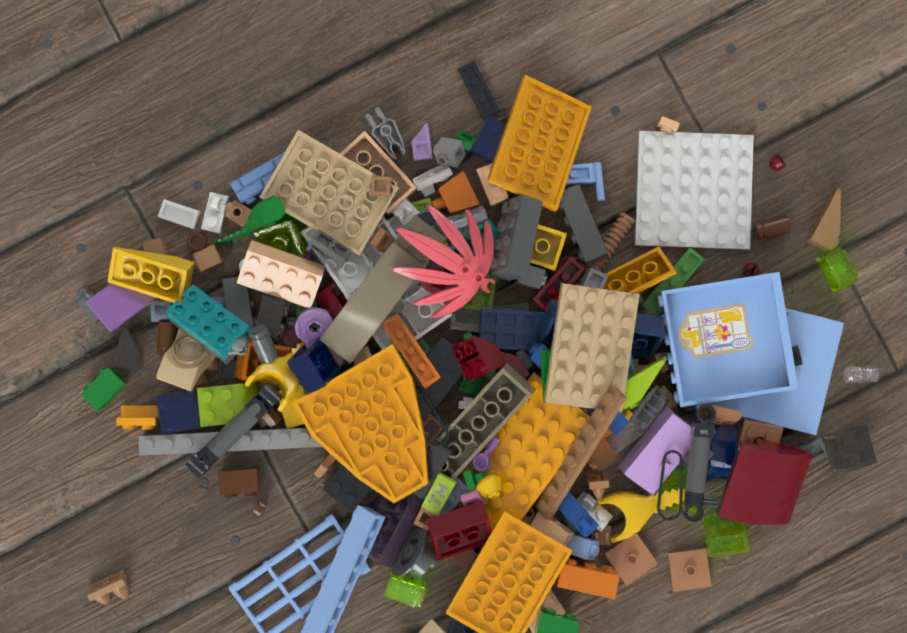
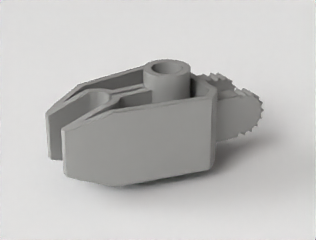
(385, 134)

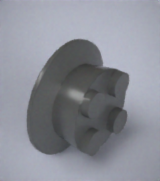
(415, 555)

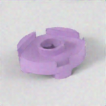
(309, 316)

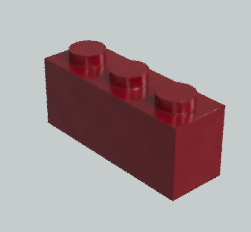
(565, 273)

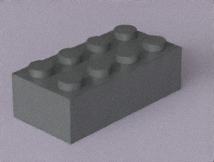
(515, 237)

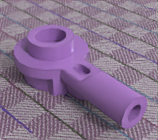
(482, 461)

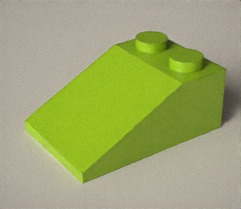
(640, 382)

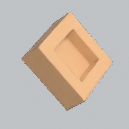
(667, 125)

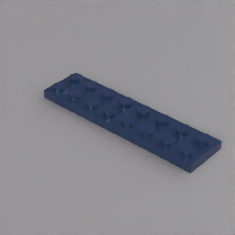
(511, 328)

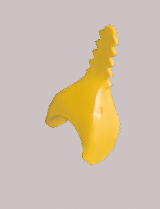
(279, 373)
(638, 508)

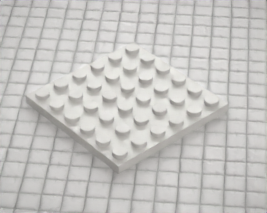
(694, 190)

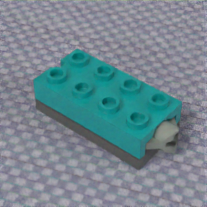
(210, 324)

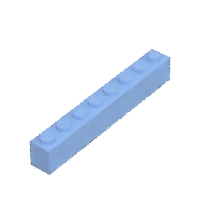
(344, 571)

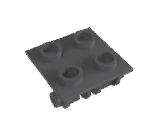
(649, 409)

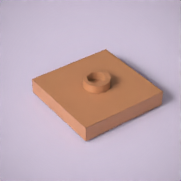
(724, 416)
(630, 558)
(689, 569)

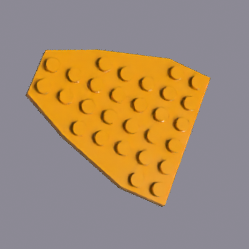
(372, 424)

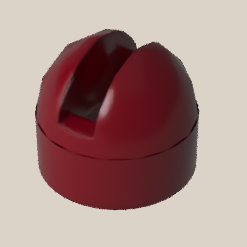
(777, 163)
(748, 266)

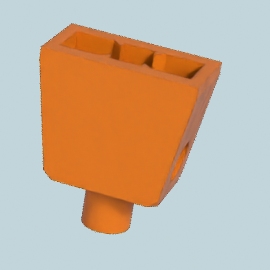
(456, 195)

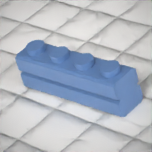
(253, 183)

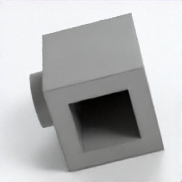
(449, 152)

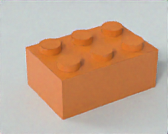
(588, 578)

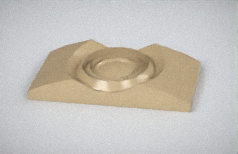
(183, 362)

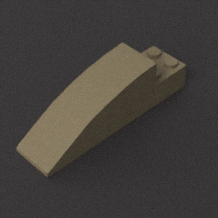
(377, 294)

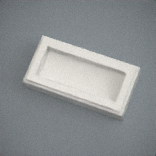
(179, 214)

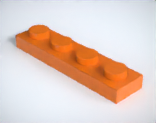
(411, 351)

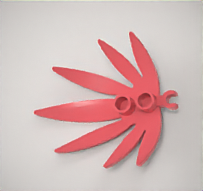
(467, 271)

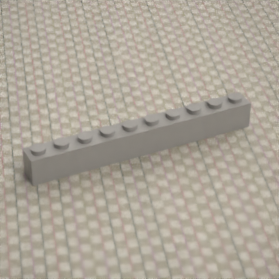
(252, 440)

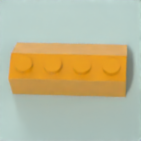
(640, 273)

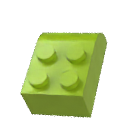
(222, 403)

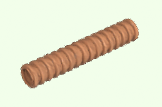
(611, 241)

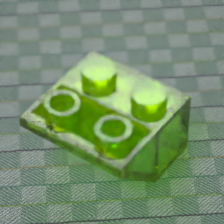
(724, 536)
(406, 590)

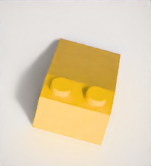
(151, 273)

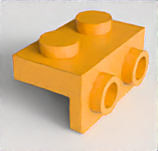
(138, 415)

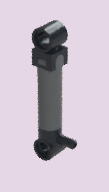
(252, 412)
(698, 464)

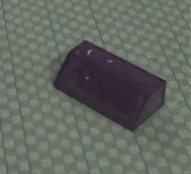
(395, 528)

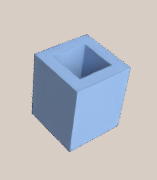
(584, 547)

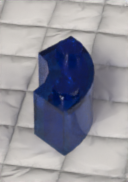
(723, 447)

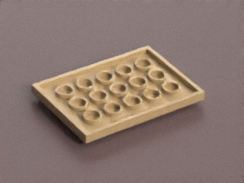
(328, 192)
(590, 345)

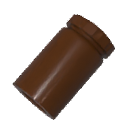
(772, 227)
(166, 336)

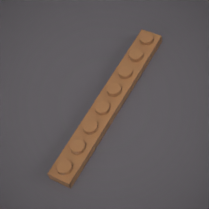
(581, 451)

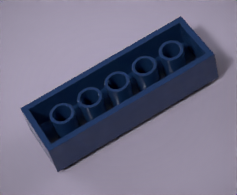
(647, 335)

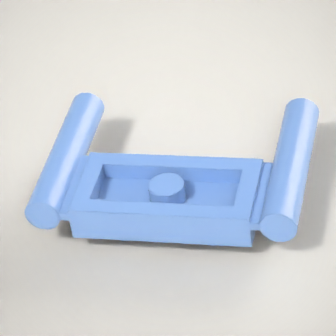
(588, 174)

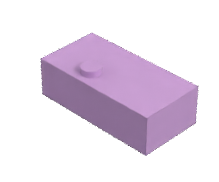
(645, 459)

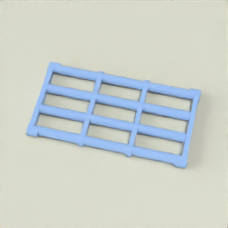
(278, 581)

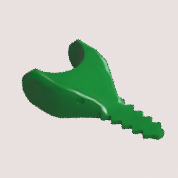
(263, 215)

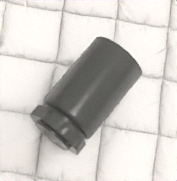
(83, 296)
(263, 343)

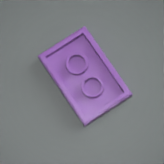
(117, 305)

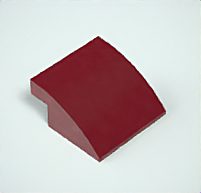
(764, 483)

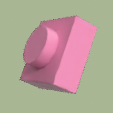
(472, 497)

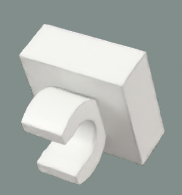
(405, 211)

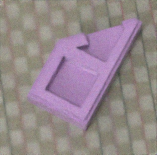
(422, 145)

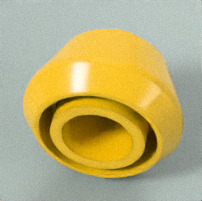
(489, 487)

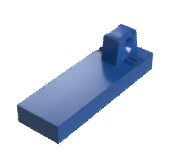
(578, 515)

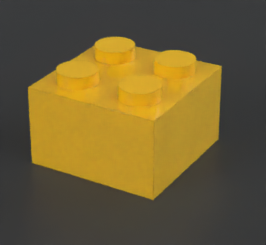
(547, 248)

